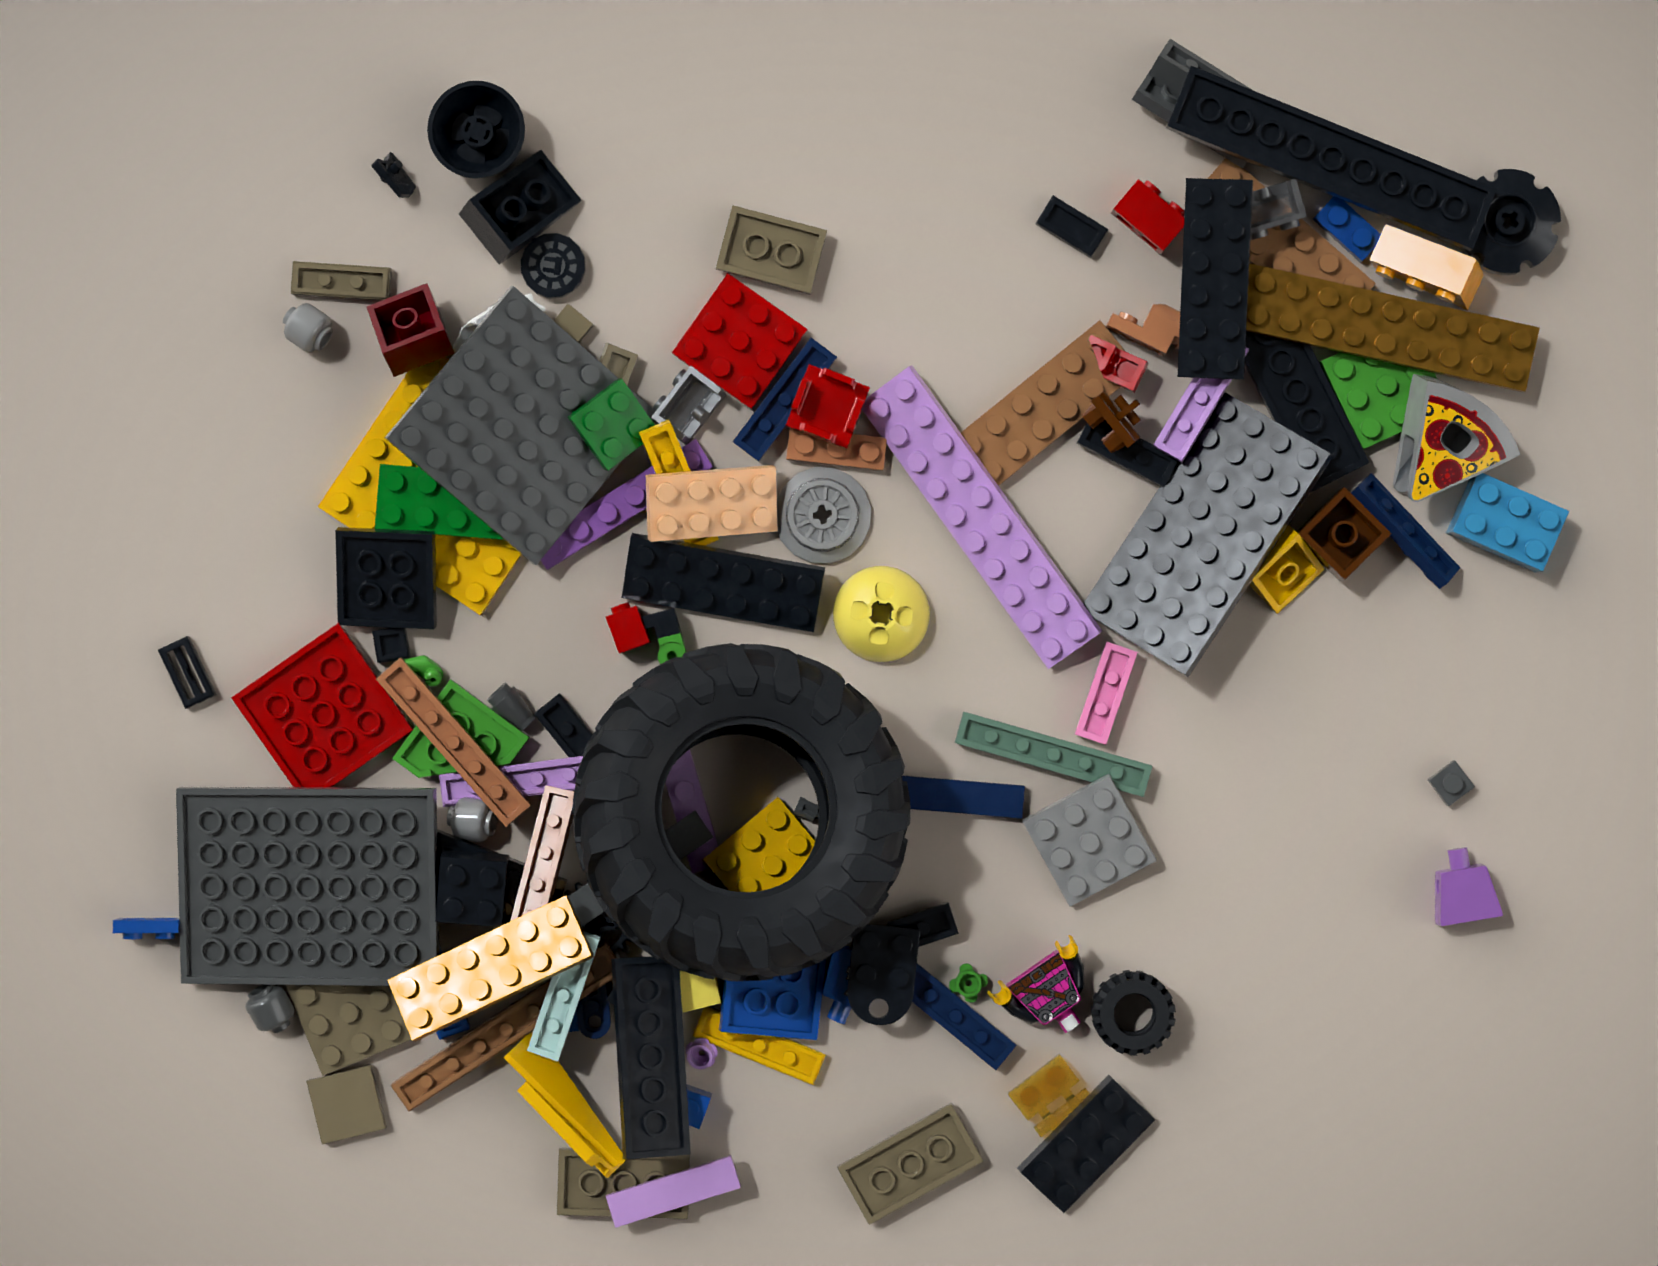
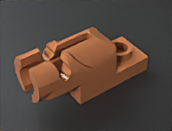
(1157, 331)

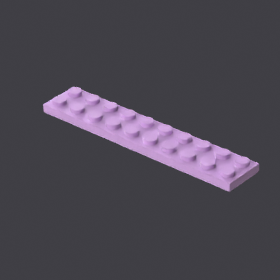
(980, 517)

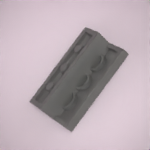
(1165, 81)

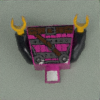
(1046, 989)

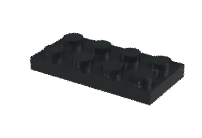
(1086, 1144)

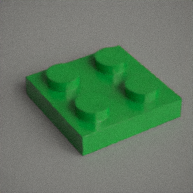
(611, 423)

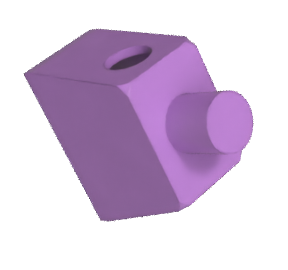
(1464, 891)

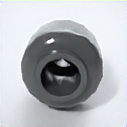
(270, 1008)

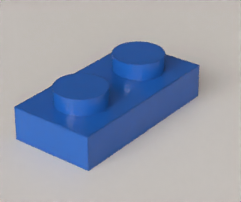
(1348, 228)
(134, 927)

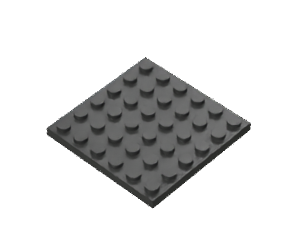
(500, 429)

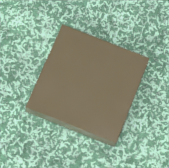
(346, 1104)

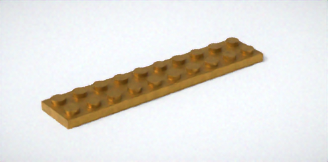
(1390, 328)

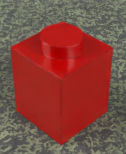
(627, 627)

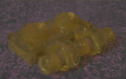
(1043, 1088)

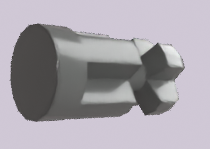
(806, 810)

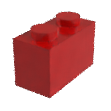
(1150, 215)

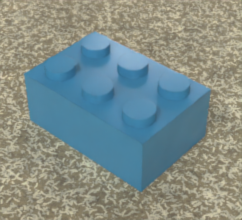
(1507, 522)

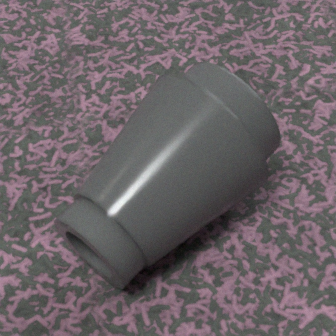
(511, 706)

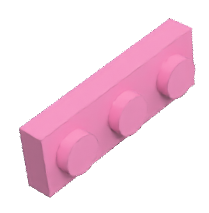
(1106, 693)

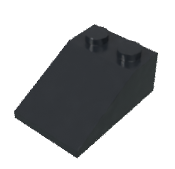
(519, 206)

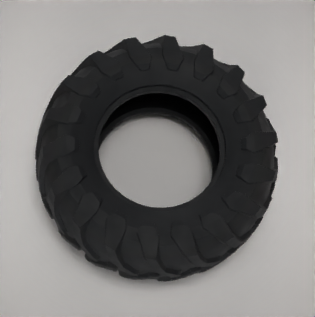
(828, 732)

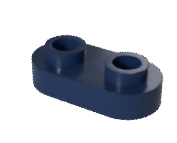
(594, 1005)

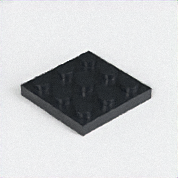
(386, 578)

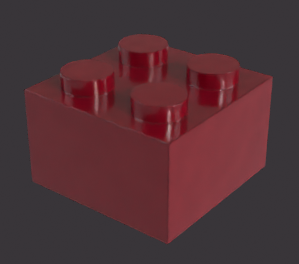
(410, 330)

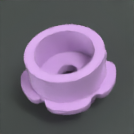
(701, 1061)

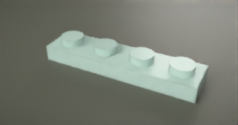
(560, 1007)

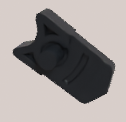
(392, 173)

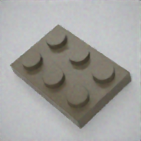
(771, 249)

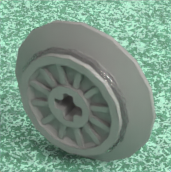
(843, 530)

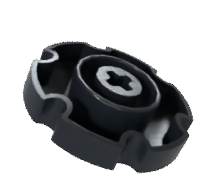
(1530, 233)

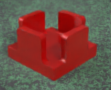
(827, 405)

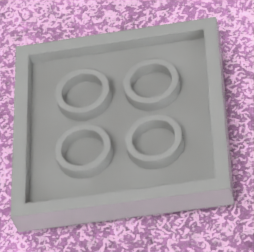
(1089, 840)

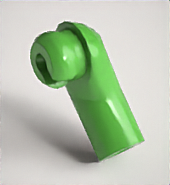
(426, 669)

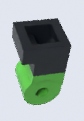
(668, 634)

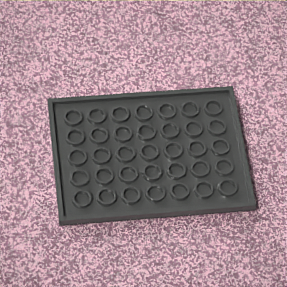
(306, 884)

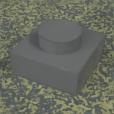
(1451, 783)

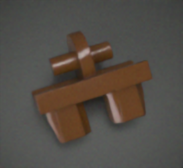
(1105, 409)

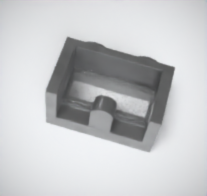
(1276, 206)
(688, 403)

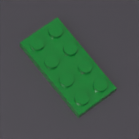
(416, 502)

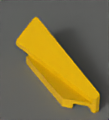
(564, 1108)

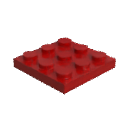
(739, 341)

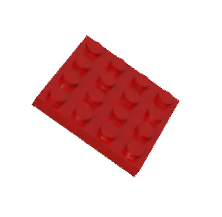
(322, 712)

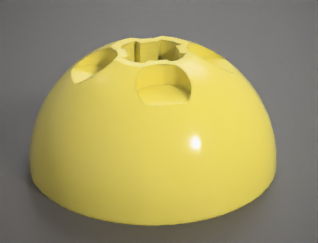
(861, 595)

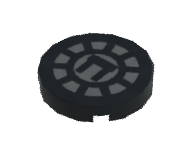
(553, 265)

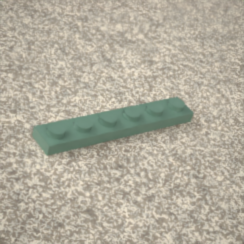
(1052, 753)

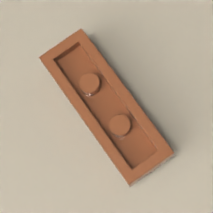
(862, 451)

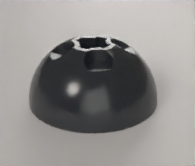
(468, 113)

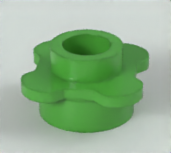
(969, 992)

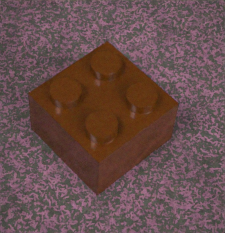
(1343, 534)

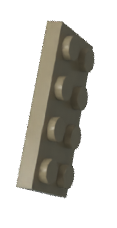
(910, 1163)
(584, 1187)

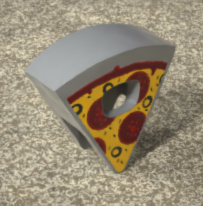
(1447, 439)

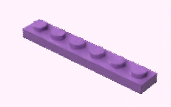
(613, 510)

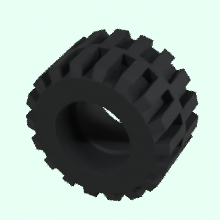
(1145, 1038)

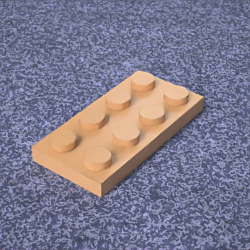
(711, 503)

